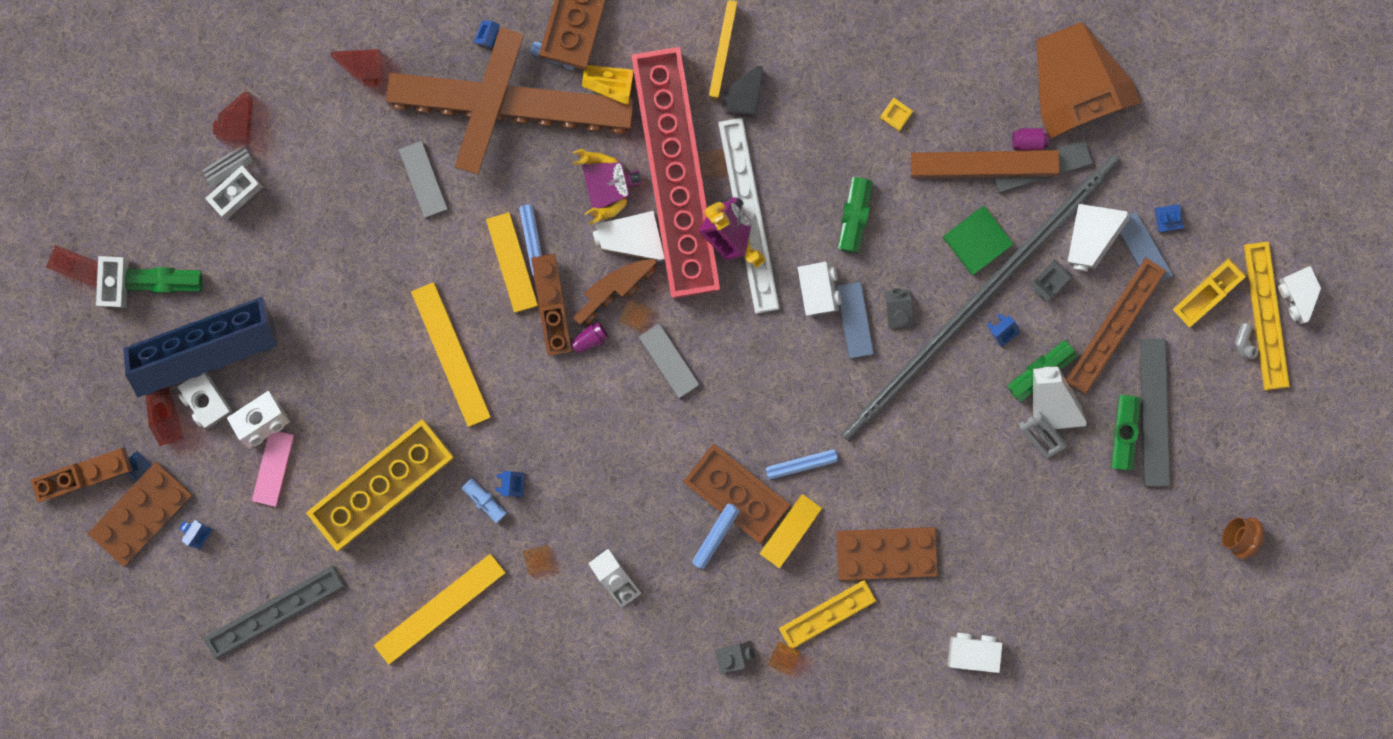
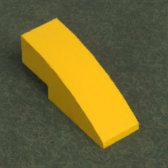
(1209, 292)
(790, 531)

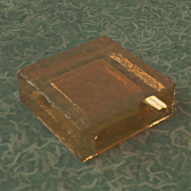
(711, 163)
(635, 315)
(537, 559)
(784, 658)

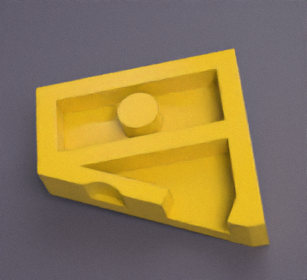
(609, 81)

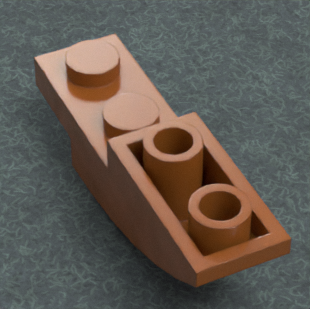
(621, 281)
(551, 304)
(81, 475)

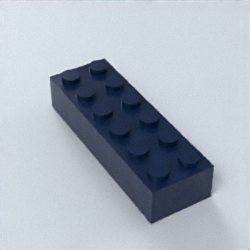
(199, 347)

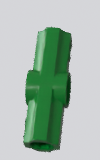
(855, 215)
(164, 280)
(1058, 357)
(1127, 415)

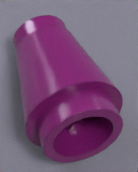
(590, 338)

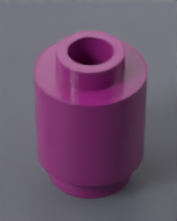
(1030, 139)

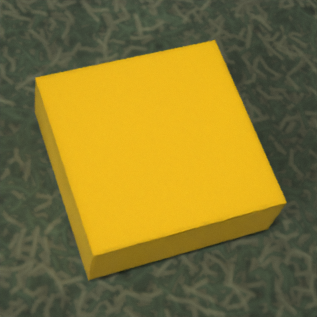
(896, 114)

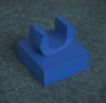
(487, 33)
(1169, 218)
(1004, 331)
(511, 483)
(195, 533)

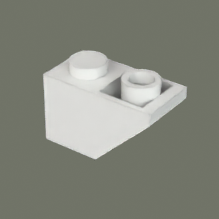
(1302, 293)
(614, 578)

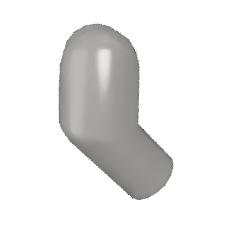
(1243, 343)

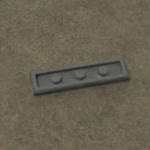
(1070, 158)

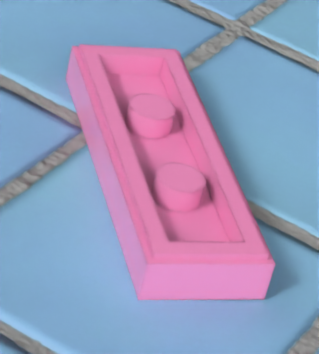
(273, 468)

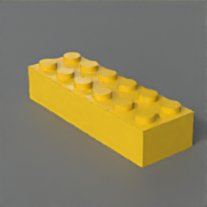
(380, 485)

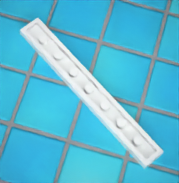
(744, 188)

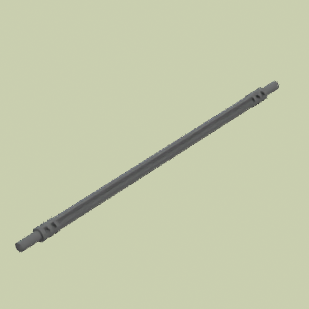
(980, 298)

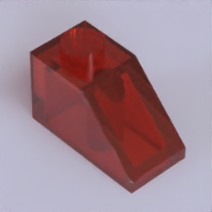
(362, 65)
(235, 120)
(73, 265)
(163, 417)

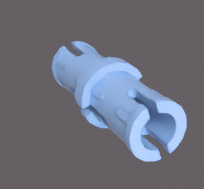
(484, 500)

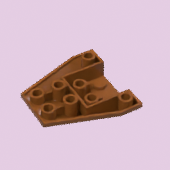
(1079, 80)

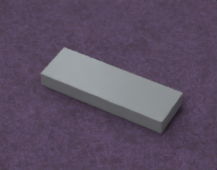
(423, 179)
(669, 360)

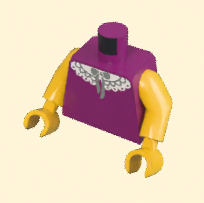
(606, 184)
(729, 231)

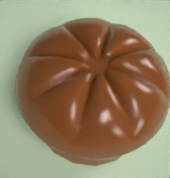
(1243, 537)

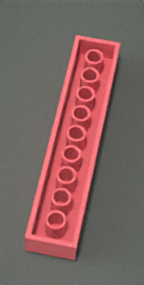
(675, 172)

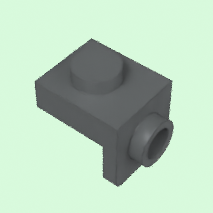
(1051, 280)
(899, 308)
(736, 657)

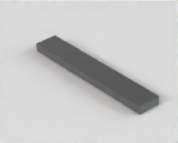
(1154, 412)
(274, 612)

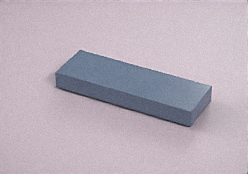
(1141, 244)
(855, 320)

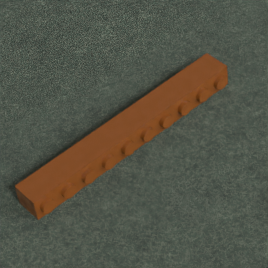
(518, 103)

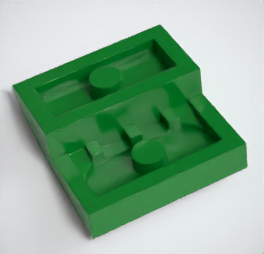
(977, 240)

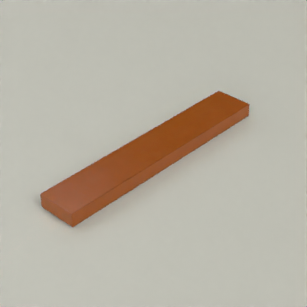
(489, 101)
(985, 164)
(1115, 325)

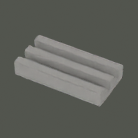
(227, 165)
(1034, 422)

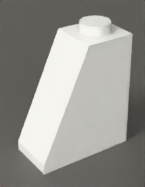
(1094, 234)
(631, 237)
(1056, 399)

